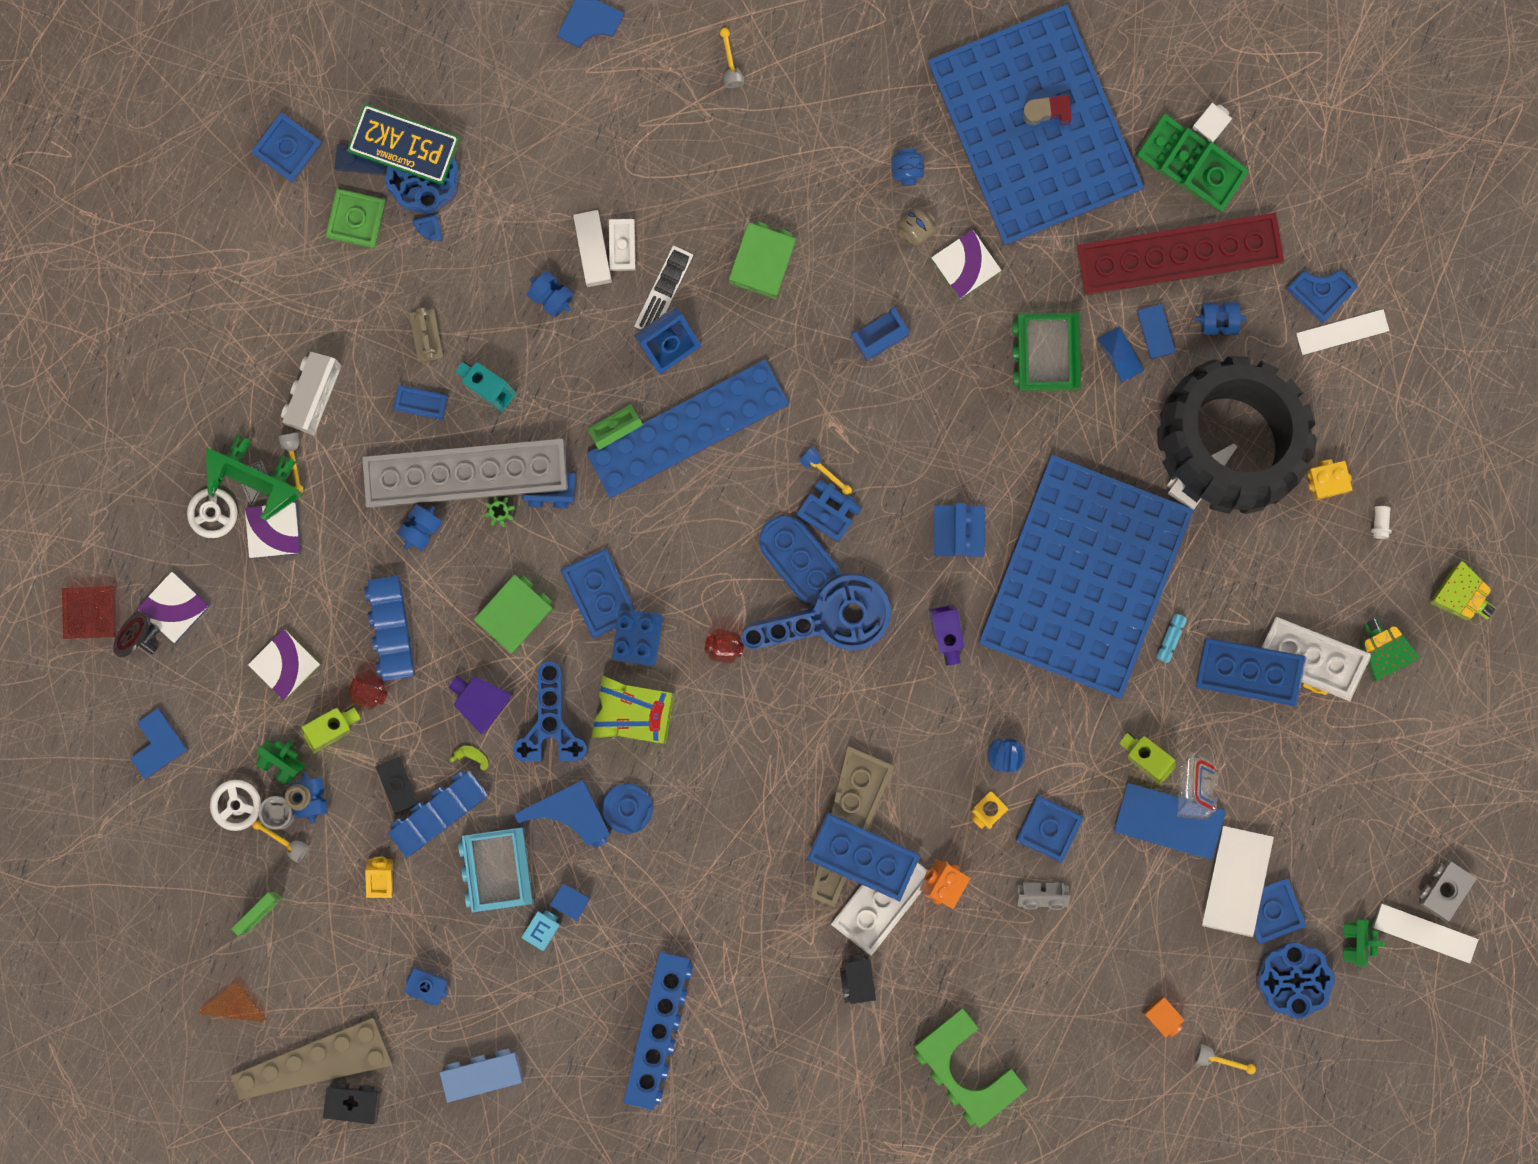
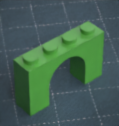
(980, 1103)

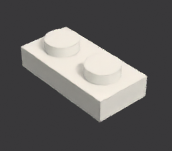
(622, 244)

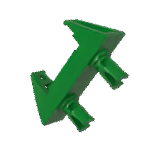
(274, 485)

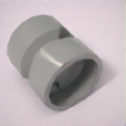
(275, 813)

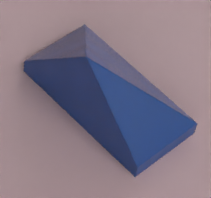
(1120, 354)

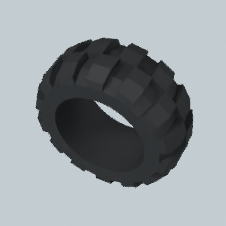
(1267, 394)

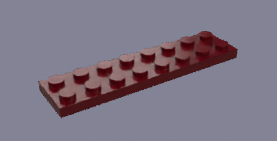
(1180, 254)

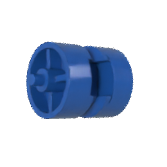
(550, 294)
(1220, 318)
(419, 527)
(317, 804)

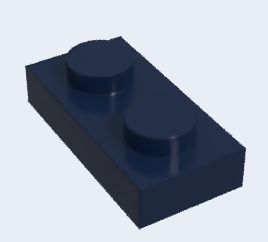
(352, 163)

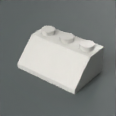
(311, 392)

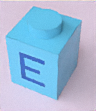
(542, 929)

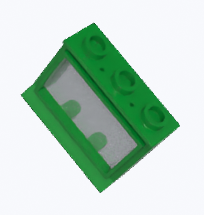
(1047, 352)

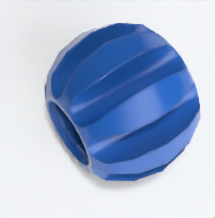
(1006, 755)

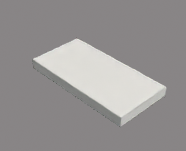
(1328, 664)
(1238, 881)
(872, 915)

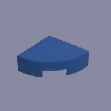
(429, 228)

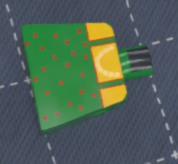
(1387, 649)

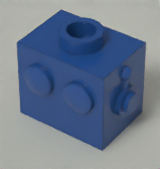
(437, 990)

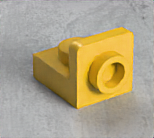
(379, 878)

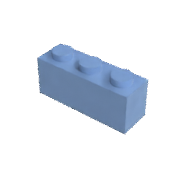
(481, 1075)

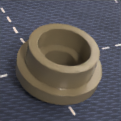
(290, 797)

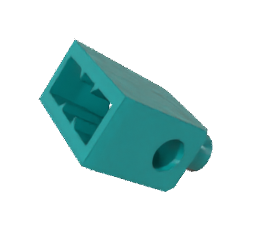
(486, 385)

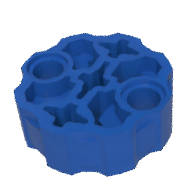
(413, 200)
(1283, 1002)

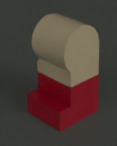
(1048, 109)

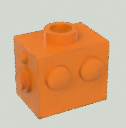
(944, 883)

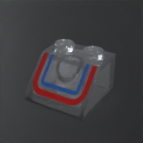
(1196, 788)

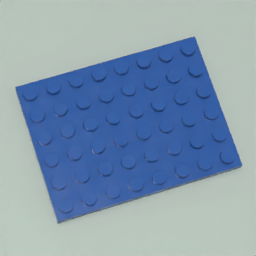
(1043, 170)
(1086, 577)

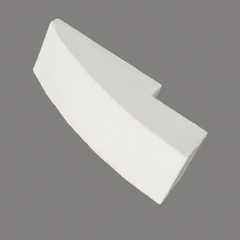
(592, 248)

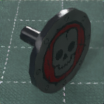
(134, 634)

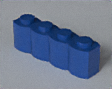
(391, 628)
(438, 814)

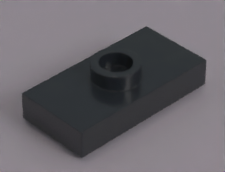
(397, 785)

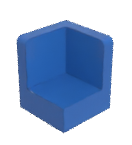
(570, 902)

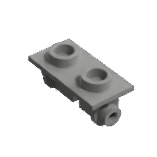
(1031, 897)

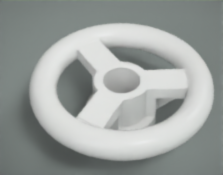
(212, 503)
(244, 807)

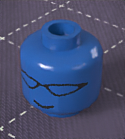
(907, 166)

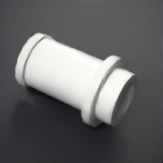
(1381, 522)

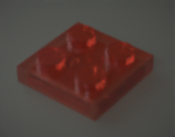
(88, 612)

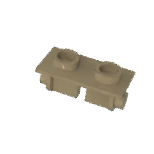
(426, 335)

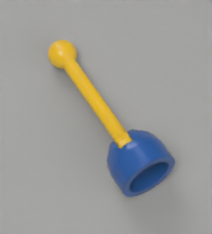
(812, 459)

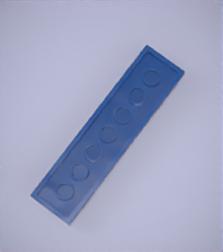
(688, 429)

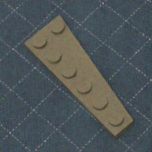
(855, 801)
(334, 1056)

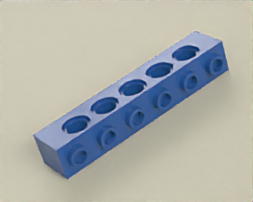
(635, 1093)

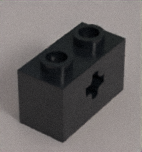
(337, 1108)

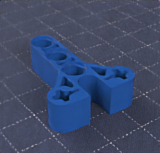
(538, 734)

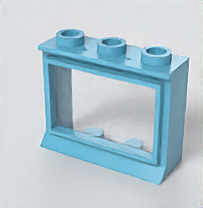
(496, 870)

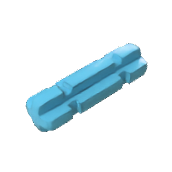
(1171, 638)

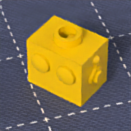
(1329, 479)

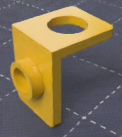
(981, 818)

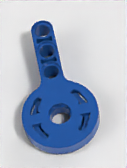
(828, 616)

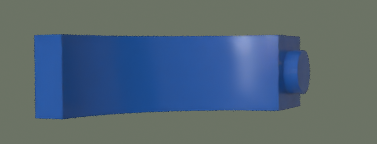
(575, 809)

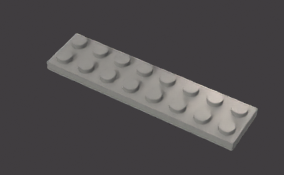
(465, 473)

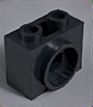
(857, 979)

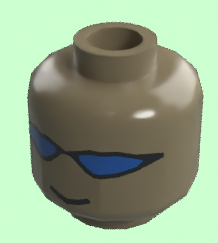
(916, 227)

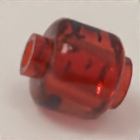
(723, 646)
(367, 691)

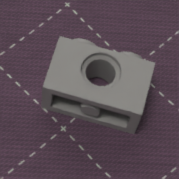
(1460, 884)

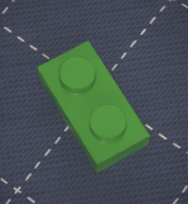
(614, 427)

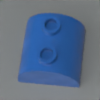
(667, 340)

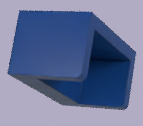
(880, 335)

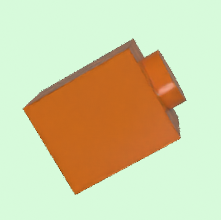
(1164, 1017)

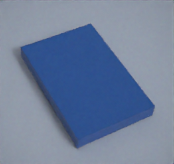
(597, 592)

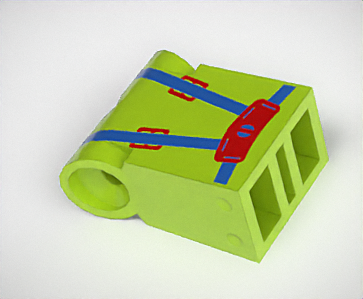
(632, 712)

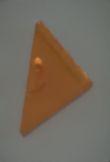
(234, 1004)

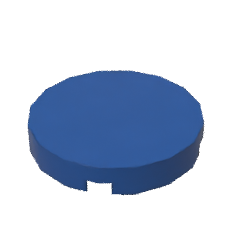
(627, 808)

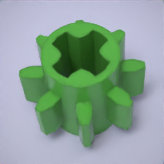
(497, 504)

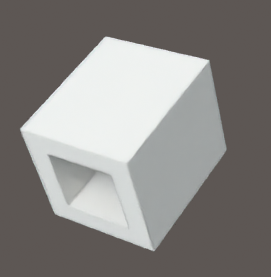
(1212, 122)

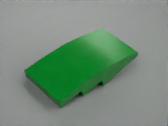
(1191, 162)

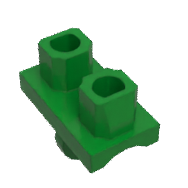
(281, 756)
(1361, 931)

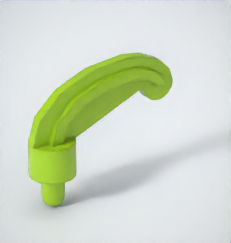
(471, 753)

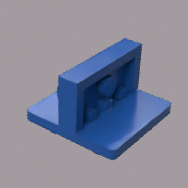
(959, 530)
(637, 637)

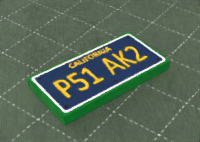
(403, 144)

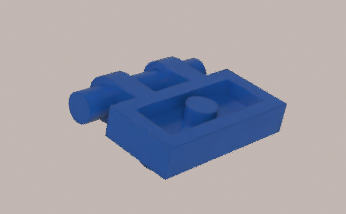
(826, 518)

